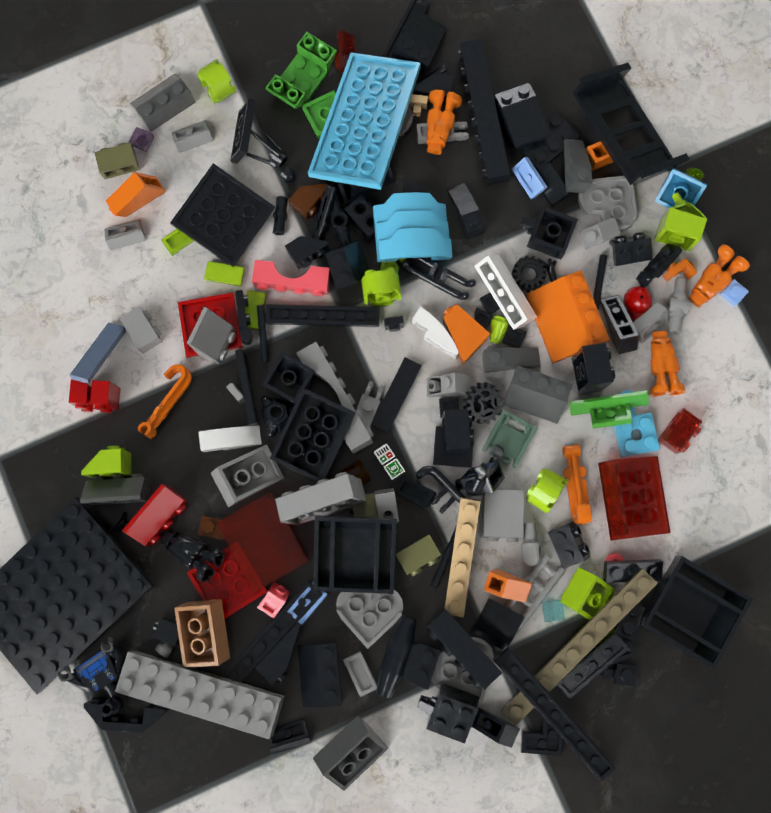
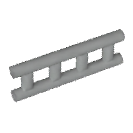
(543, 590)

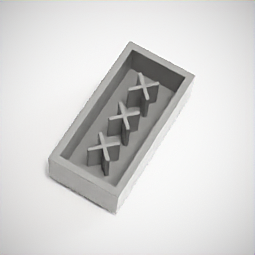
(320, 499)

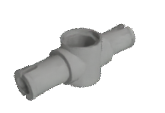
(677, 306)

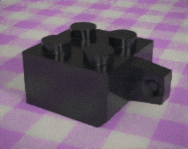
(549, 232)
(450, 712)

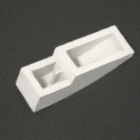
(435, 332)
(229, 438)

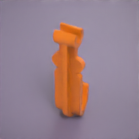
(149, 427)
(576, 486)

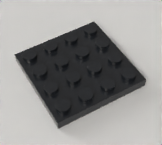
(222, 215)

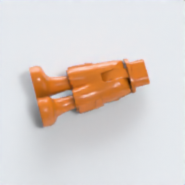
(440, 122)
(715, 279)
(664, 362)

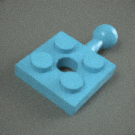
(645, 425)

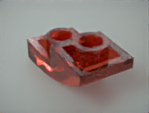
(346, 46)

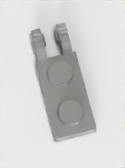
(422, 132)
(368, 405)

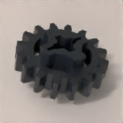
(491, 399)

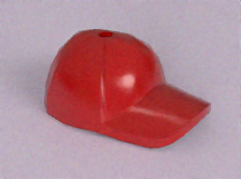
(634, 304)

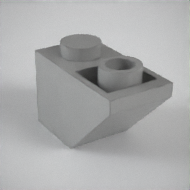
(448, 385)

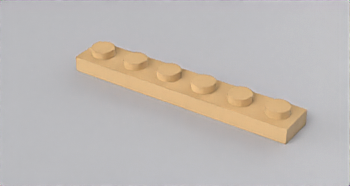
(462, 556)

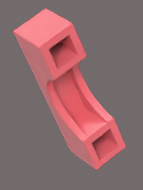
(314, 281)

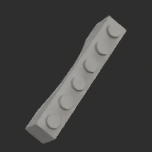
(314, 357)

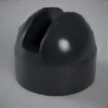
(287, 175)

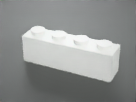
(505, 291)

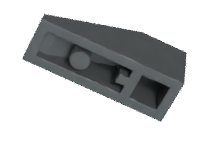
(577, 166)
(508, 358)

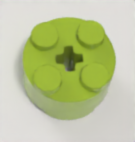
(217, 81)
(381, 287)
(547, 490)

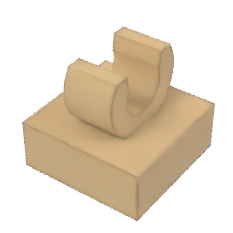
(418, 102)

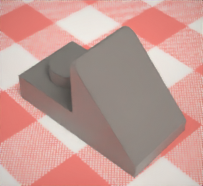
(600, 233)

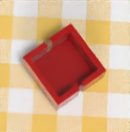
(99, 396)

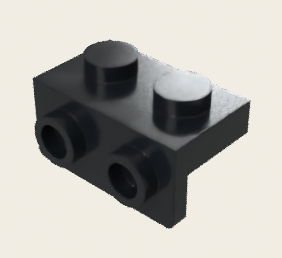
(631, 249)
(569, 544)

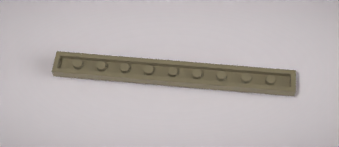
(584, 641)

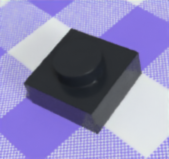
(394, 323)

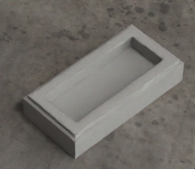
(360, 673)

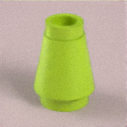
(498, 329)

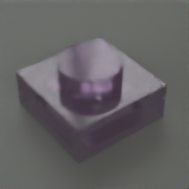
(141, 139)

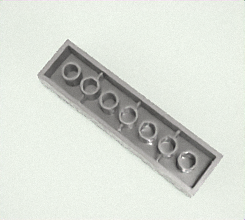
(200, 694)

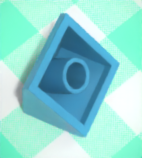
(677, 181)

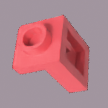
(274, 600)

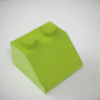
(109, 463)
(586, 593)

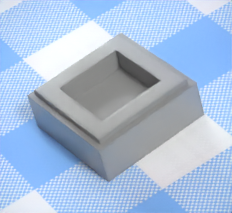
(236, 393)

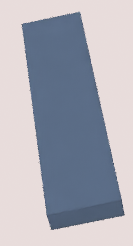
(98, 353)

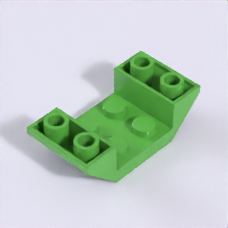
(304, 72)

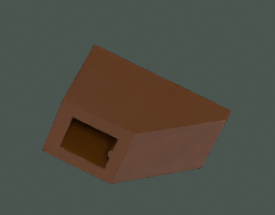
(307, 199)

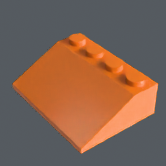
(567, 316)

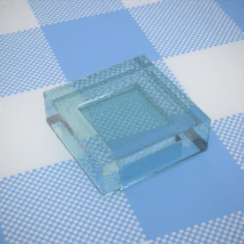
(553, 611)

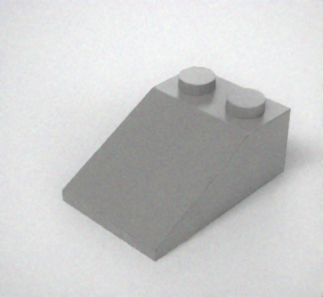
(211, 336)
(246, 475)

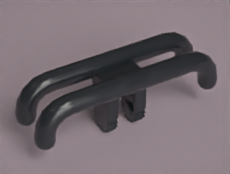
(438, 276)
(445, 483)

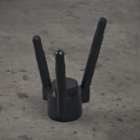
(277, 155)

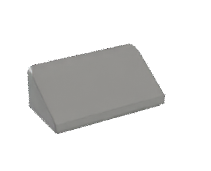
(192, 136)
(124, 234)
(651, 321)

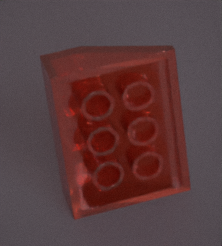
(634, 497)
(262, 542)

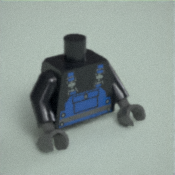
(483, 478)
(98, 671)

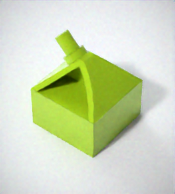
(681, 225)

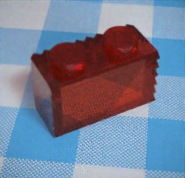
(680, 431)

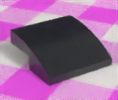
(497, 624)

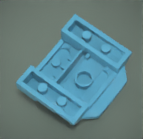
(411, 228)

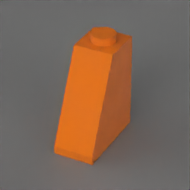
(134, 194)
(464, 331)

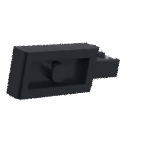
(659, 264)

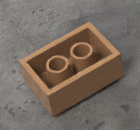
(202, 633)

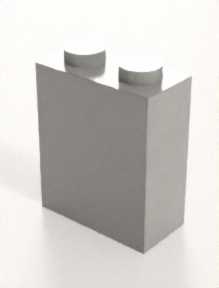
(503, 515)

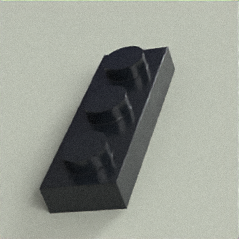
(624, 570)

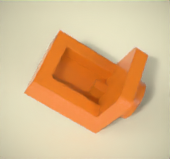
(683, 266)

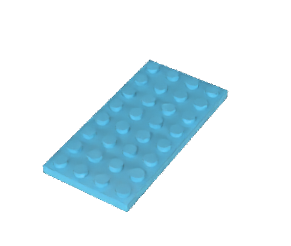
(365, 120)

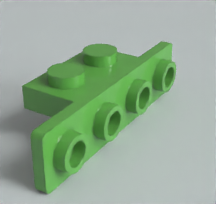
(611, 409)

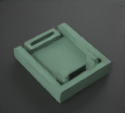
(509, 439)

